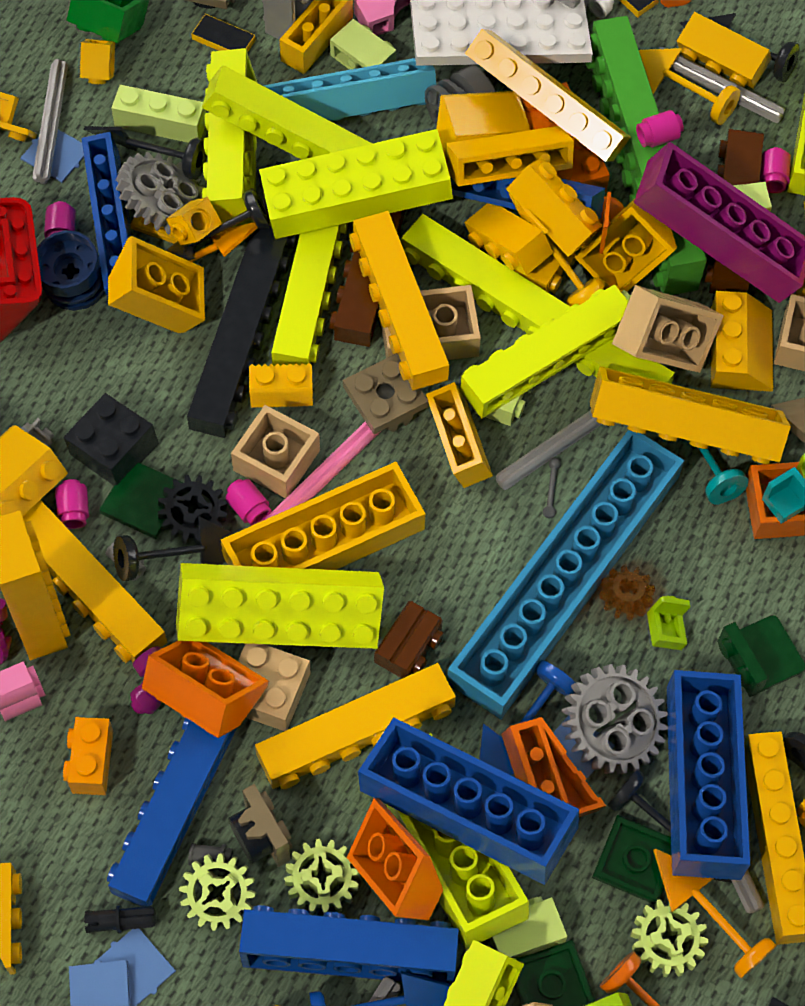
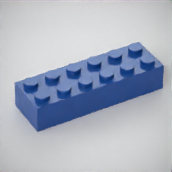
(707, 776)
(469, 800)
(347, 946)

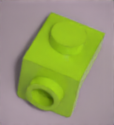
(667, 622)

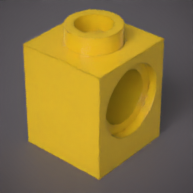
(97, 60)
(203, 218)

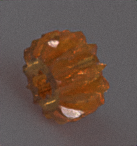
(627, 602)

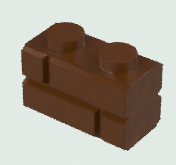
(409, 641)

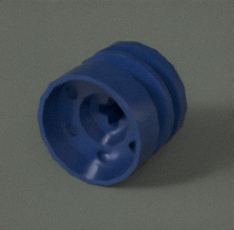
(70, 270)

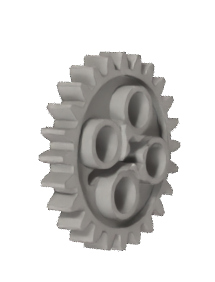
(155, 188)
(631, 745)

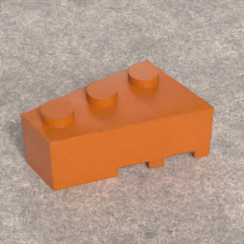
(543, 763)

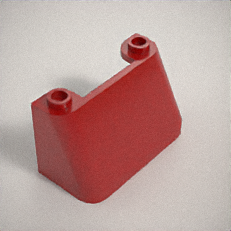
(18, 264)

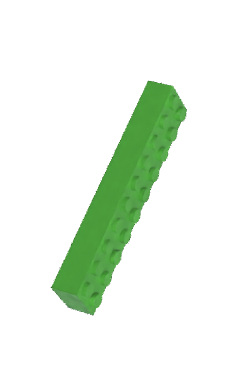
(626, 102)

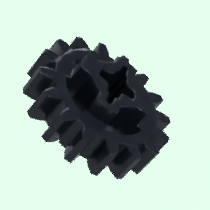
(181, 504)

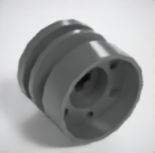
(464, 81)

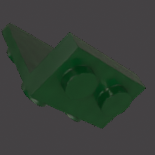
(760, 654)

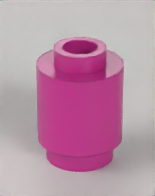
(659, 129)
(775, 169)
(59, 217)
(248, 501)
(72, 503)

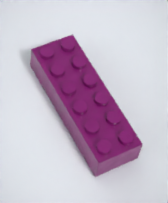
(723, 222)

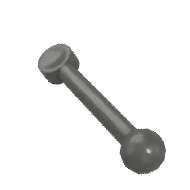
(549, 510)

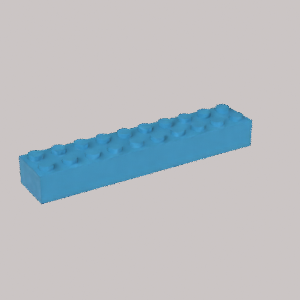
(564, 573)

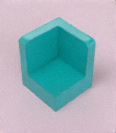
(786, 495)

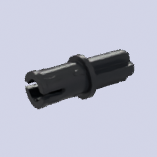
(119, 919)

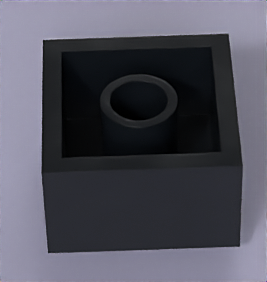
(111, 439)

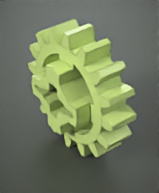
(308, 877)
(227, 905)
(674, 951)

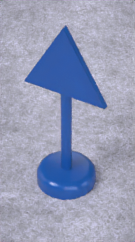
(492, 745)
(417, 992)

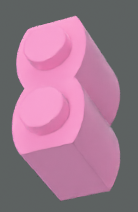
(19, 690)

